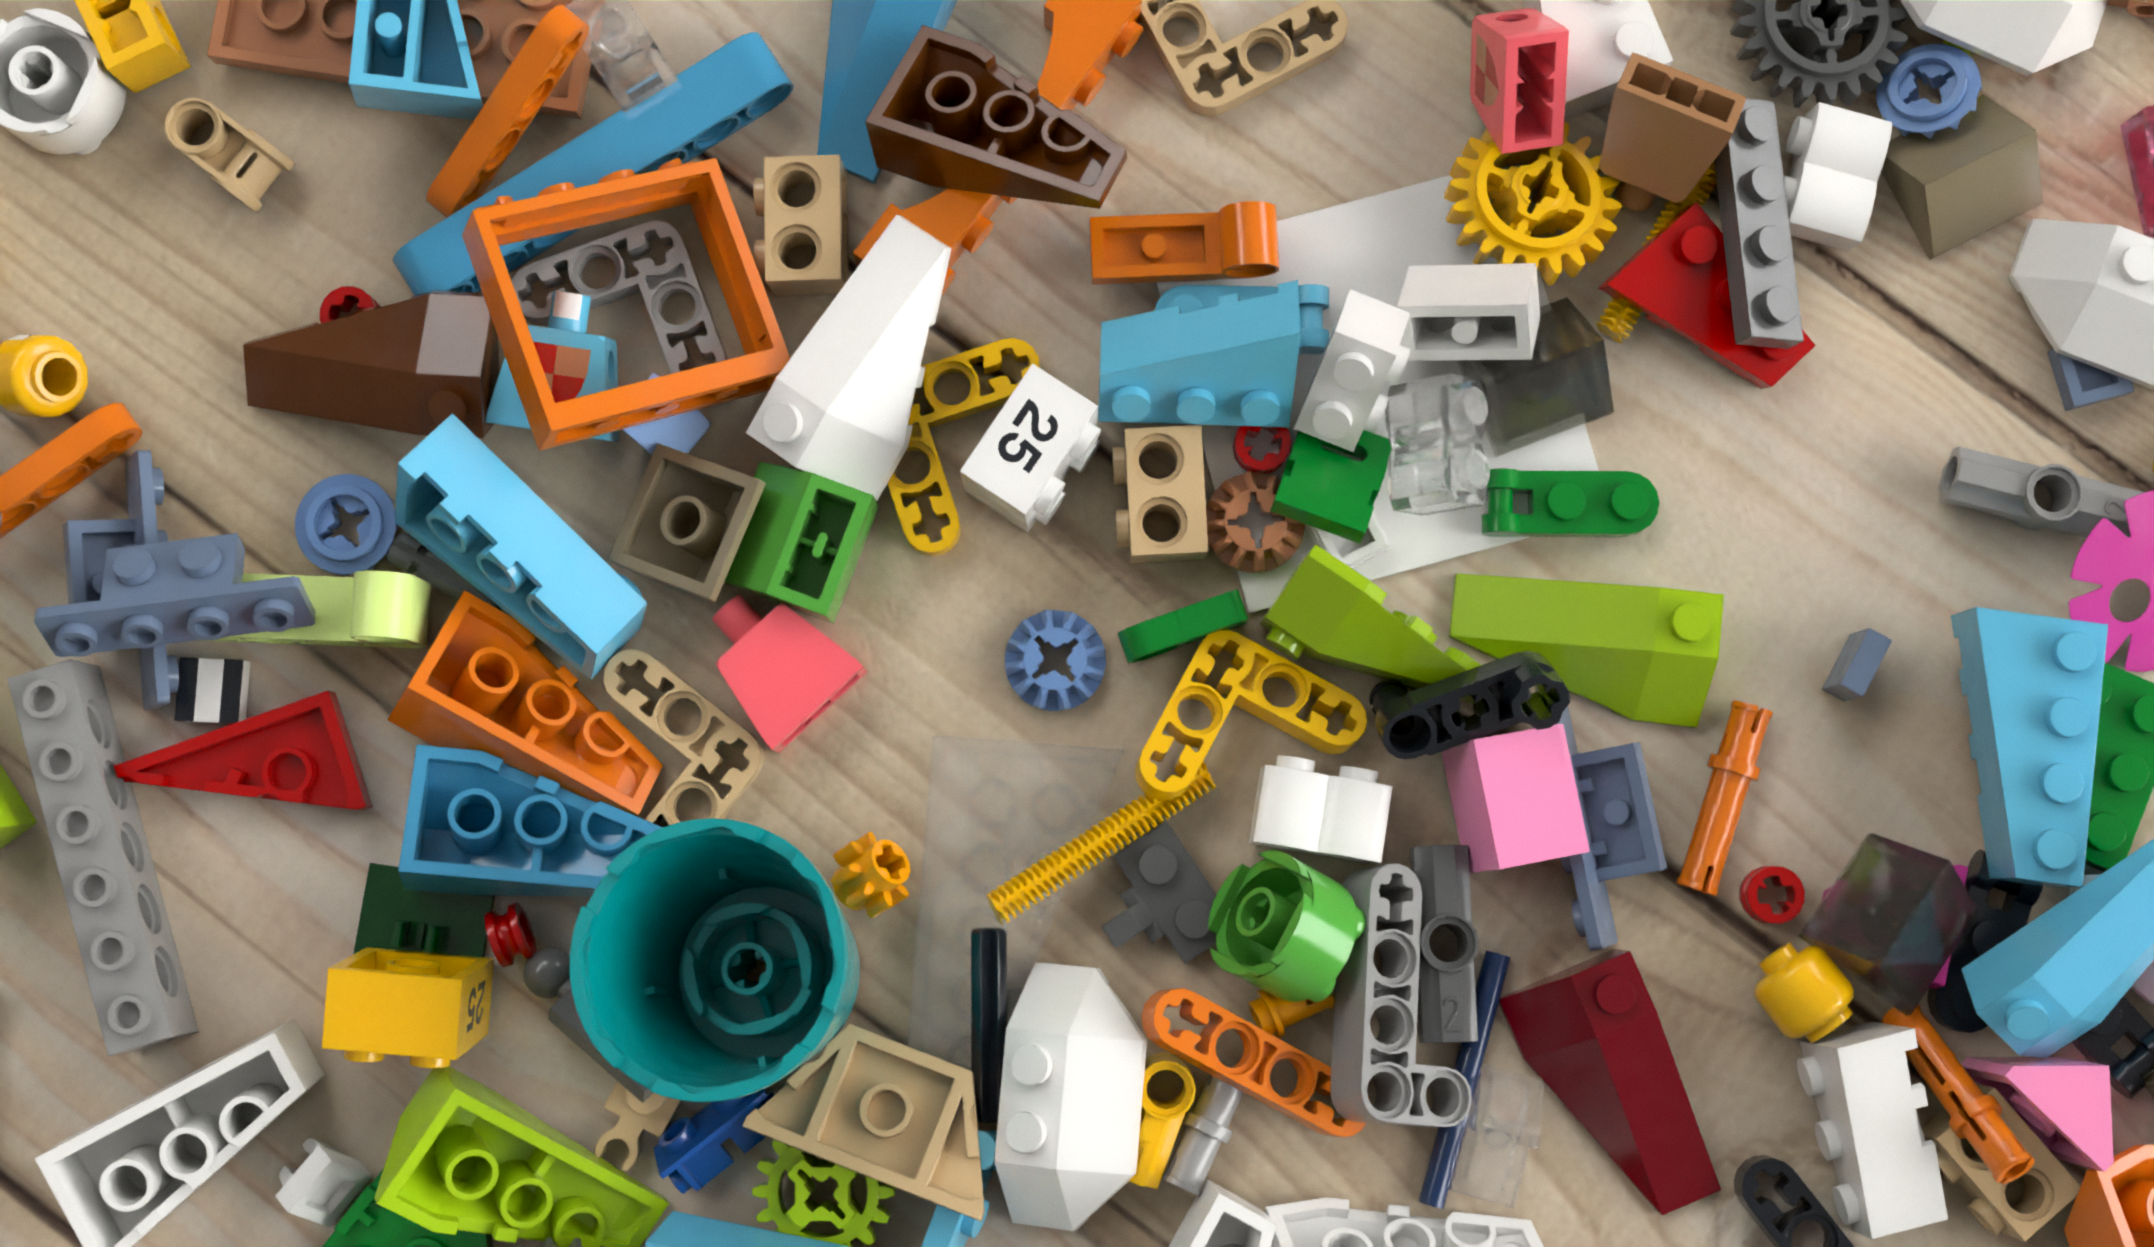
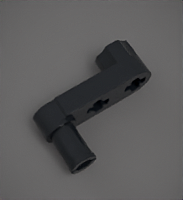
(1422, 719)

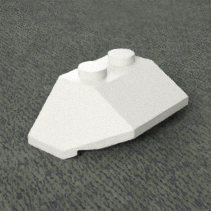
(2012, 32)
(2091, 293)
(1068, 1098)

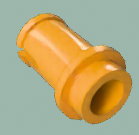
(1276, 1014)

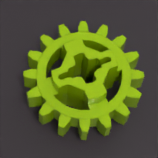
(843, 1215)

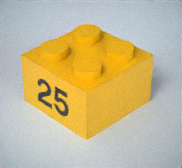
(407, 1005)

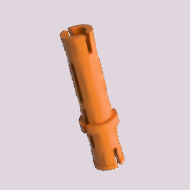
(1724, 797)
(1971, 1112)

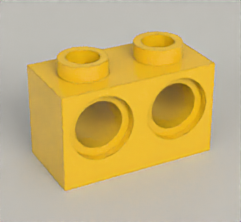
(134, 40)

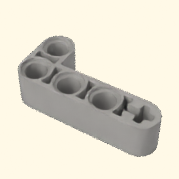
(1394, 1000)

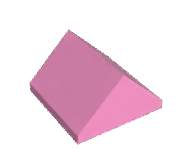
(1515, 799)
(2059, 1100)

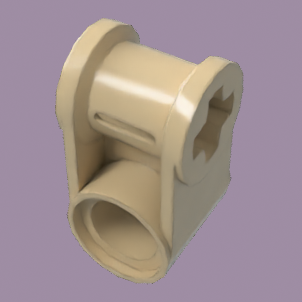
(232, 156)

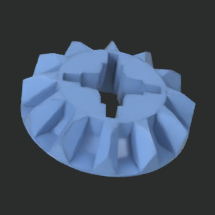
(1938, 67)
(319, 516)
(1052, 690)

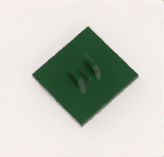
(420, 919)

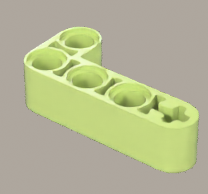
(356, 611)

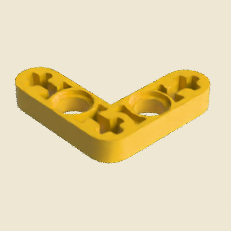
(922, 440)
(1245, 691)

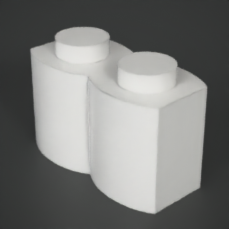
(1834, 174)
(1321, 812)

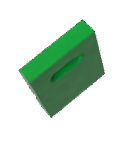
(1331, 488)

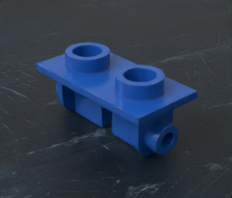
(693, 1148)

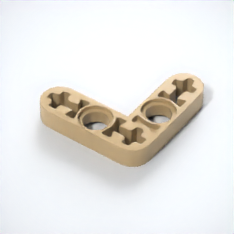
(1211, 55)
(699, 747)

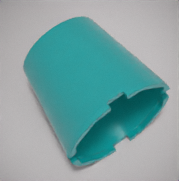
(670, 950)

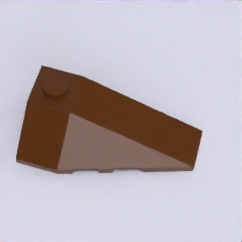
(977, 128)
(384, 365)

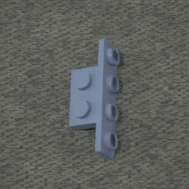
(85, 559)
(174, 596)
(1618, 829)

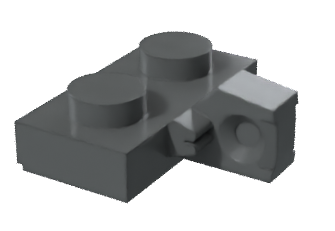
(1165, 895)

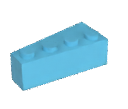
(514, 548)
(2033, 737)

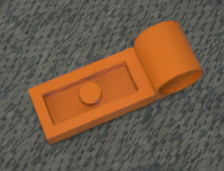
(1185, 246)

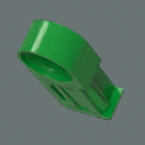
(1182, 626)

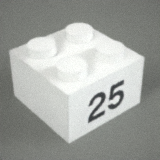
(1031, 450)

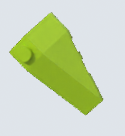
(1341, 621)
(1619, 645)
(497, 1170)

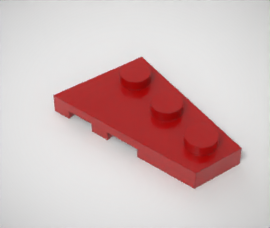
(1685, 287)

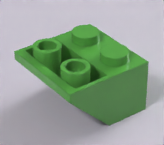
(803, 541)

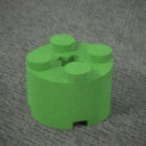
(1284, 927)

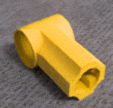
(1161, 1120)

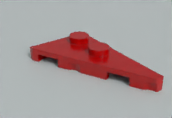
(280, 755)

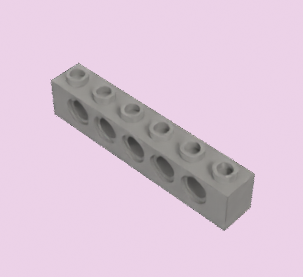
(102, 857)

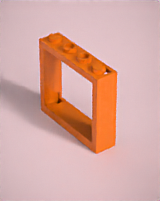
(615, 198)

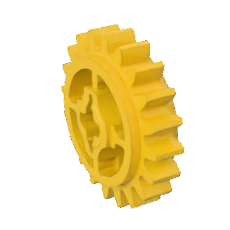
(1567, 198)

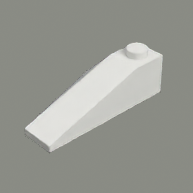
(853, 379)
(1334, 1224)

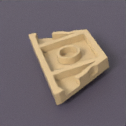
(884, 1117)

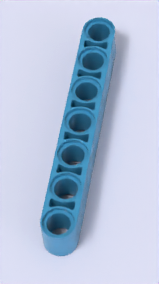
(677, 122)

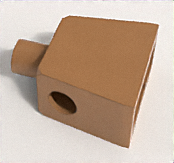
(1664, 131)

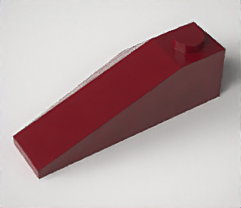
(1611, 1065)

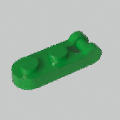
(1569, 504)

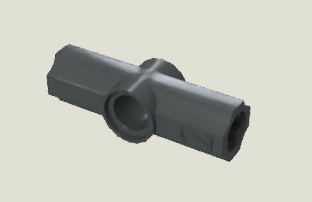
(1446, 988)

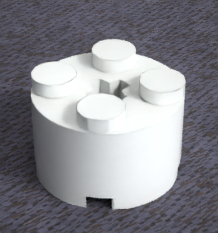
(55, 84)

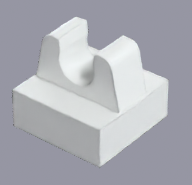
(321, 1184)

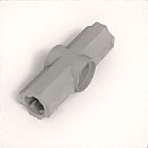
(2007, 490)

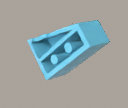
(1203, 365)

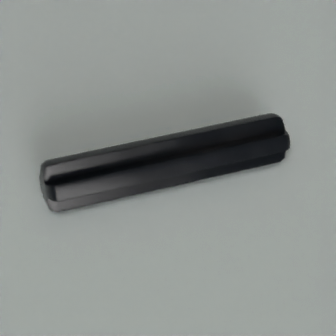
(988, 1017)

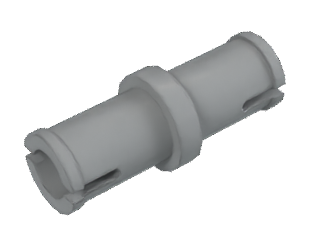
(1203, 1134)

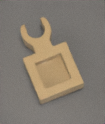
(635, 1117)

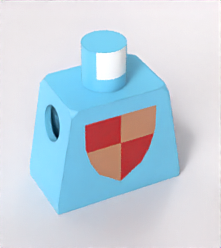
(570, 358)

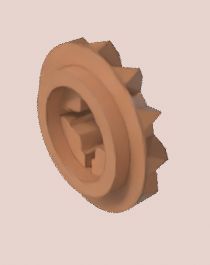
(1235, 544)

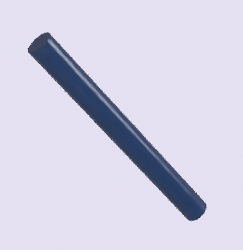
(1469, 1064)

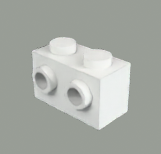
(1471, 311)
(1353, 370)

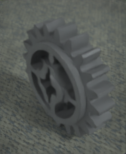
(1802, 45)

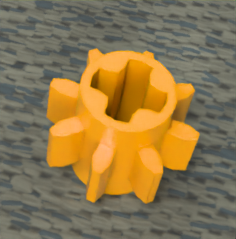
(870, 875)

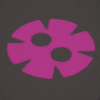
(2108, 560)

